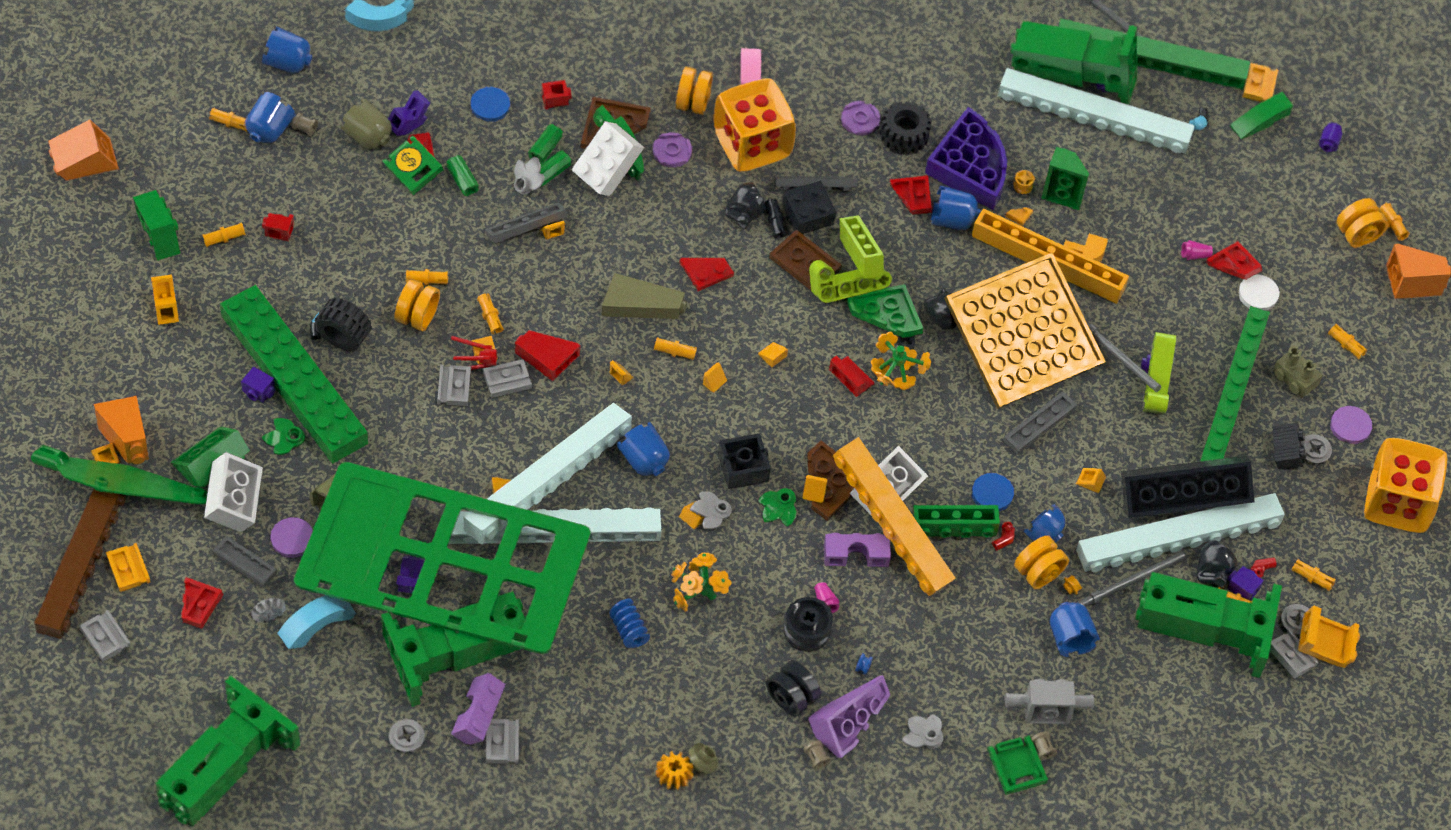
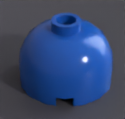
(1047, 524)

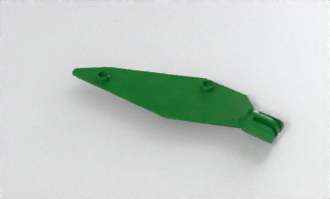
(117, 477)

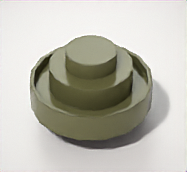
(703, 758)

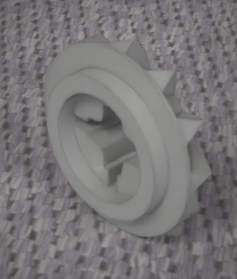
(1317, 441)
(268, 609)
(1290, 613)
(411, 727)

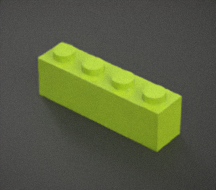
(861, 247)

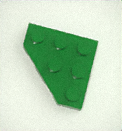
(887, 309)

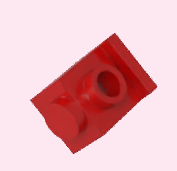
(555, 94)
(278, 226)

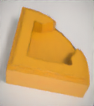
(1019, 215)

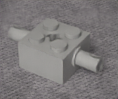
(1049, 701)

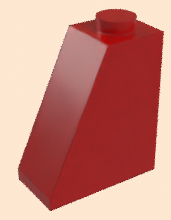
(546, 353)

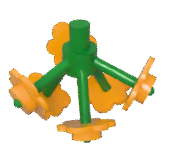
(901, 357)
(702, 584)

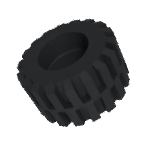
(903, 139)
(343, 324)

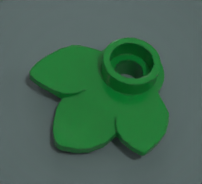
(281, 437)
(777, 508)

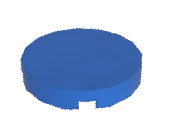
(490, 104)
(993, 490)

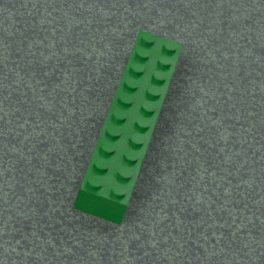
(294, 373)

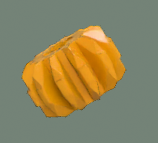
(681, 775)

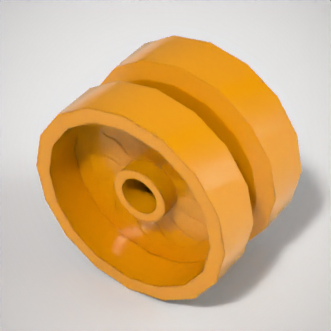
(692, 90)
(1362, 222)
(417, 305)
(1041, 562)

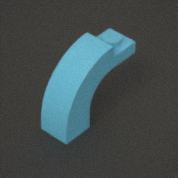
(378, 18)
(311, 618)

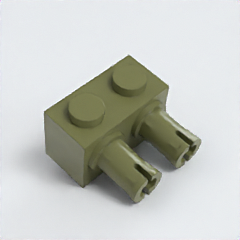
(1297, 372)

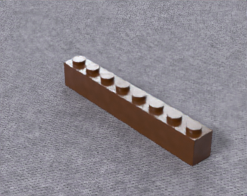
(78, 563)

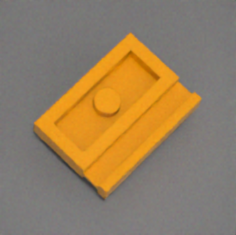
(1260, 83)
(128, 567)

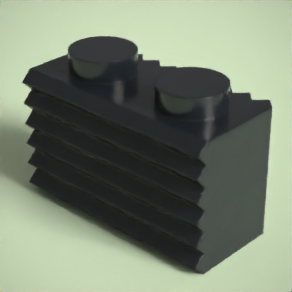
(1288, 446)

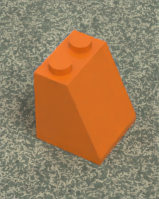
(82, 152)
(1417, 272)
(123, 427)

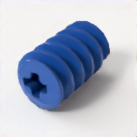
(629, 624)

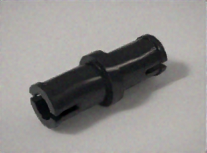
(775, 218)

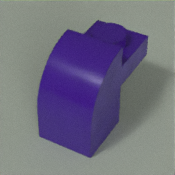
(411, 116)
(409, 573)

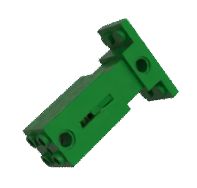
(1075, 57)
(1209, 616)
(438, 648)
(223, 753)

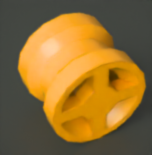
(1027, 179)

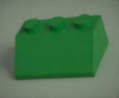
(1065, 179)
(197, 461)

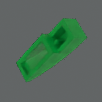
(1262, 115)

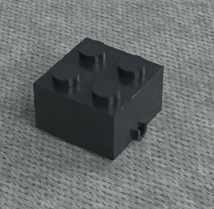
(808, 208)
(744, 461)

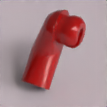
(1006, 538)
(1261, 565)

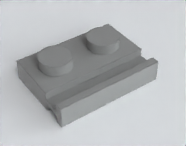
(507, 378)
(454, 385)
(105, 635)
(1286, 651)
(502, 741)

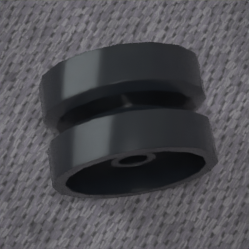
(808, 624)
(793, 688)

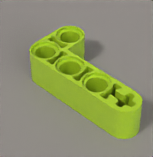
(849, 279)
(1160, 371)

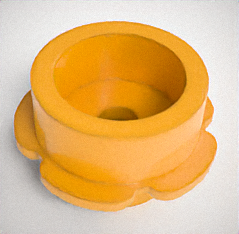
(1072, 585)

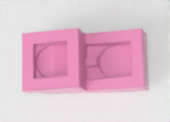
(750, 65)

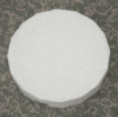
(1259, 292)

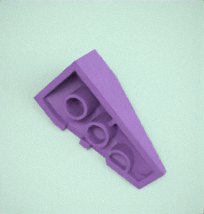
(844, 717)

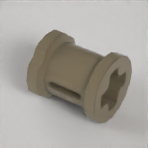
(304, 124)
(1044, 745)
(817, 754)

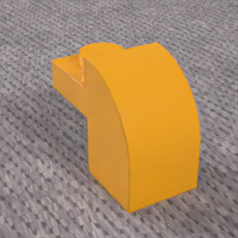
(1094, 247)
(164, 299)

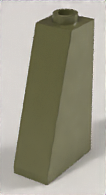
(642, 299)

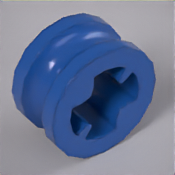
(864, 664)

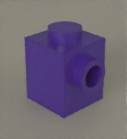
(258, 385)
(1245, 583)

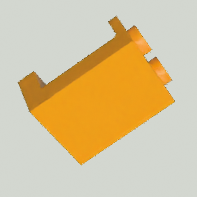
(1328, 639)

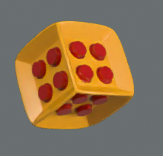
(754, 124)
(1406, 485)

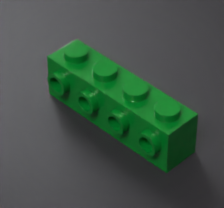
(957, 520)

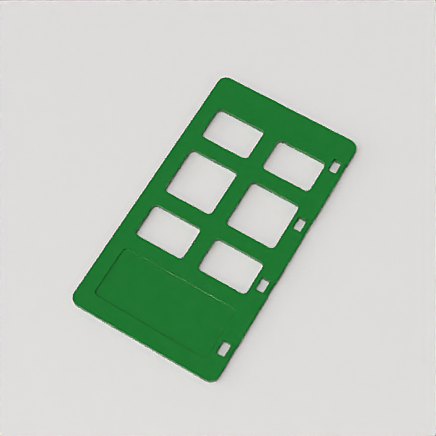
(363, 529)

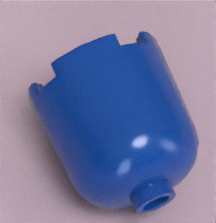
(287, 51)
(268, 118)
(954, 209)
(645, 450)
(1073, 629)

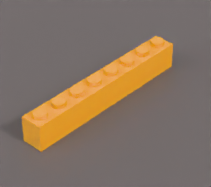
(1029, 246)
(893, 517)

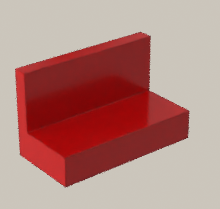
(850, 375)

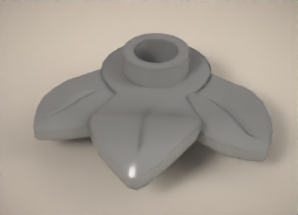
(528, 176)
(709, 509)
(922, 729)

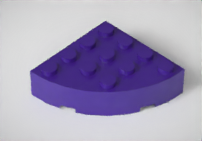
(971, 159)

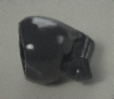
(745, 204)
(939, 310)
(1215, 564)

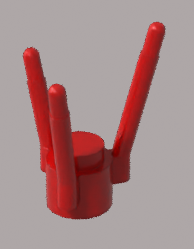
(487, 357)

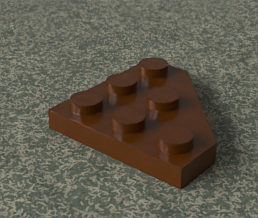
(634, 115)
(837, 493)

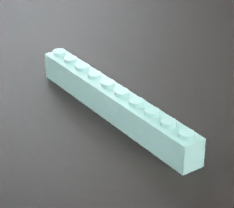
(1096, 111)
(552, 469)
(604, 526)
(1179, 532)

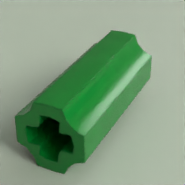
(546, 143)
(555, 166)
(462, 175)

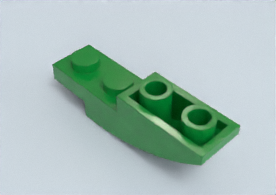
(602, 115)

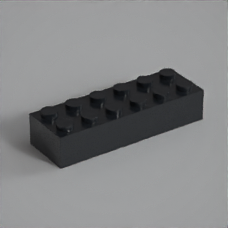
(1187, 486)

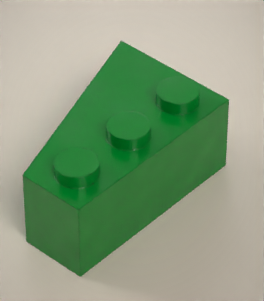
(158, 224)

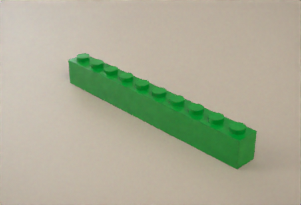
(1177, 58)
(1235, 384)

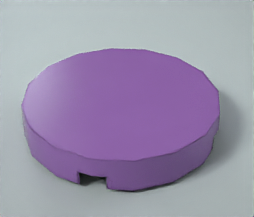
(856, 122)
(672, 155)
(1351, 424)
(291, 537)

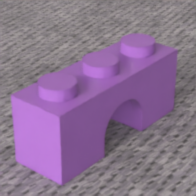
(874, 547)
(473, 724)

